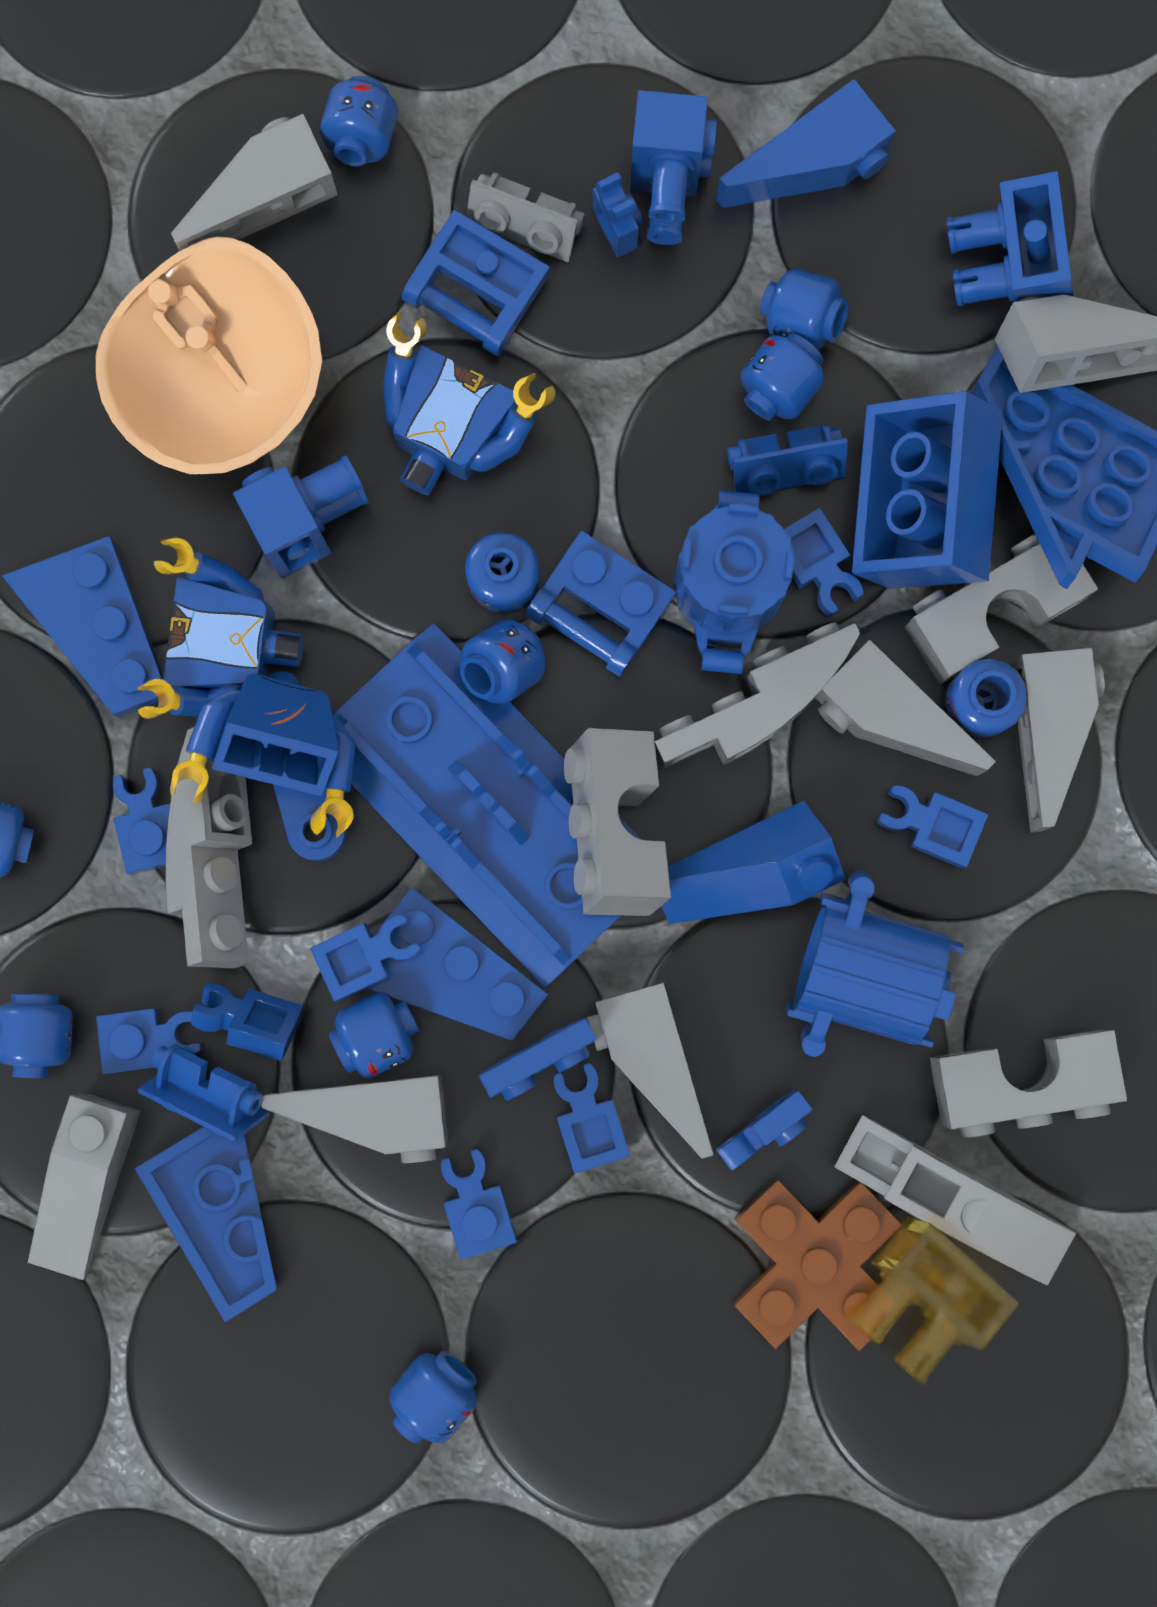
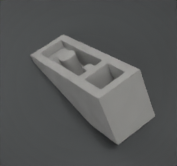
(263, 184)
(1074, 342)
(889, 709)
(1055, 725)
(648, 1050)
(381, 1115)
(81, 1182)

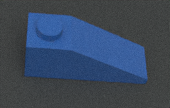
(816, 153)
(755, 869)

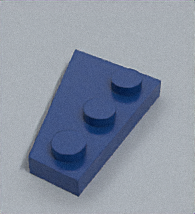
(94, 620)
(456, 973)
(215, 1214)

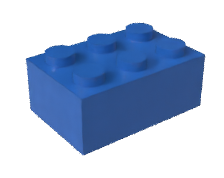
(927, 491)

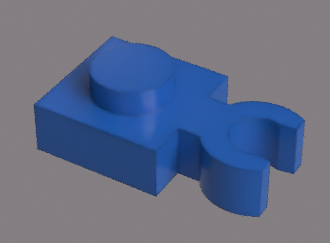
(616, 214)
(817, 559)
(942, 826)
(143, 830)
(357, 958)
(253, 1024)
(133, 1037)
(778, 1122)
(591, 1129)
(478, 1215)

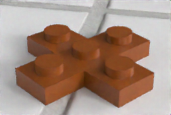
(813, 1260)

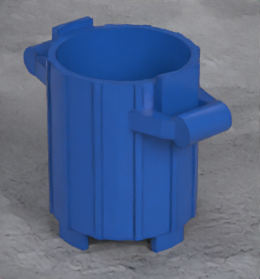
(732, 578)
(871, 973)

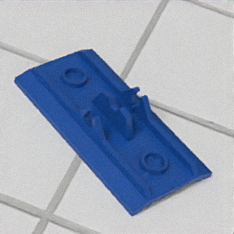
(474, 801)

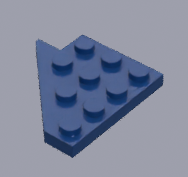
(1078, 473)

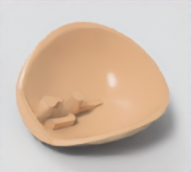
(209, 359)

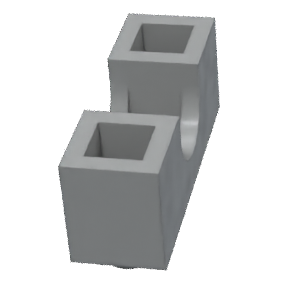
(954, 628)
(614, 868)
(1079, 1076)

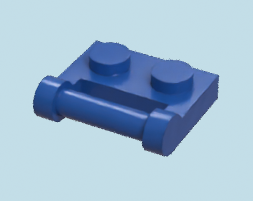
(485, 267)
(610, 588)

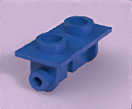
(813, 458)
(222, 1104)

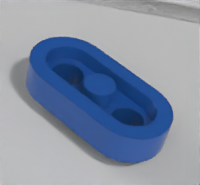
(296, 812)

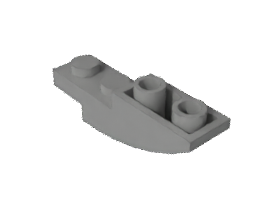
(780, 692)
(204, 866)
(955, 1200)

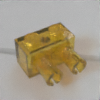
(954, 1292)

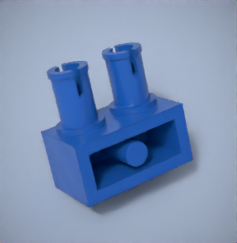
(669, 155)
(1033, 231)
(292, 512)

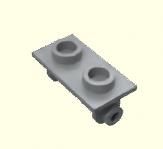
(505, 210)

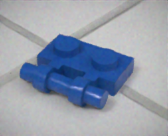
(515, 1072)

